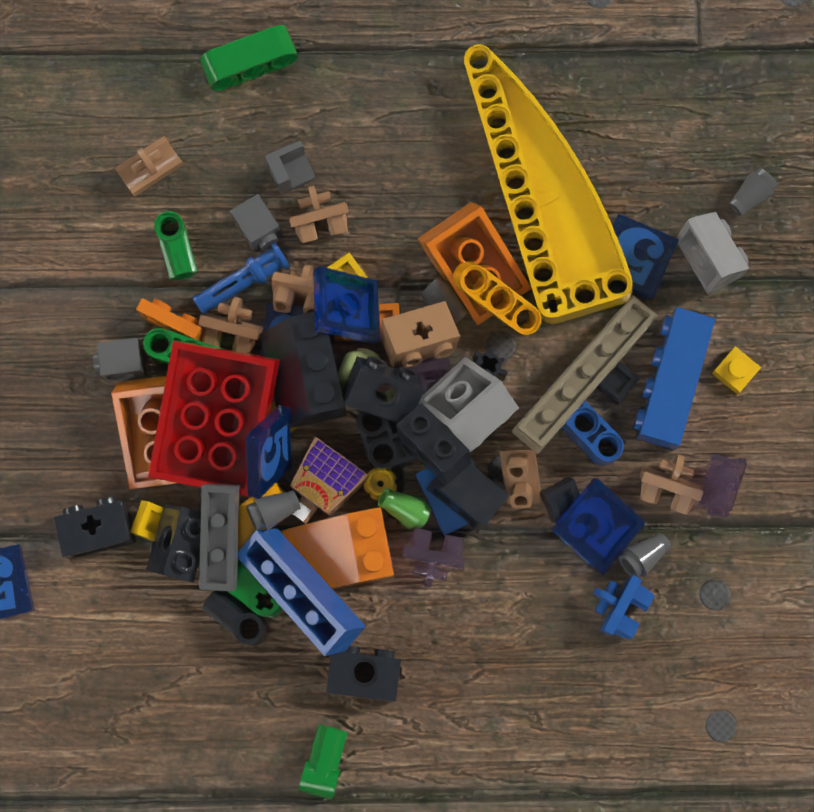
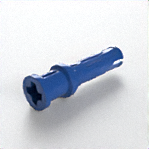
(205, 299)

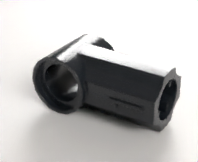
(234, 615)

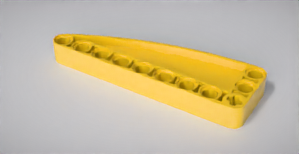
(567, 210)

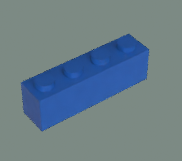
(674, 379)
(300, 591)

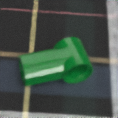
(175, 248)
(322, 769)

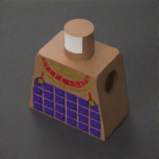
(325, 481)

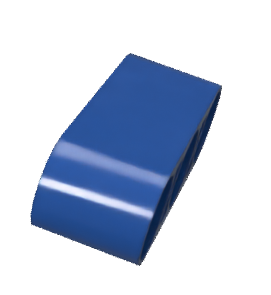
(599, 432)

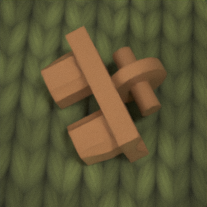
(149, 166)
(334, 215)
(293, 289)
(215, 326)
(520, 476)
(684, 491)

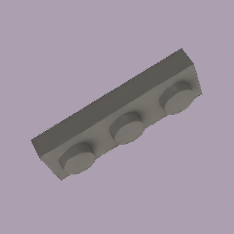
(219, 537)

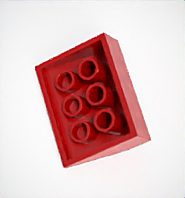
(207, 412)

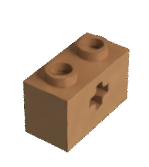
(419, 335)

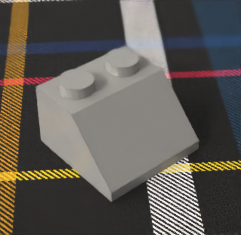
(712, 252)
(470, 402)

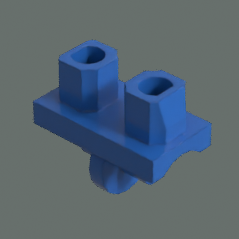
(632, 594)

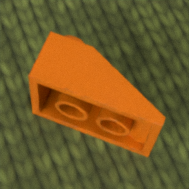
(472, 238)
(137, 416)
(345, 548)

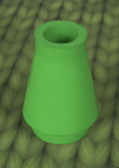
(406, 508)

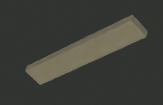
(584, 374)

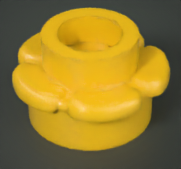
(374, 476)

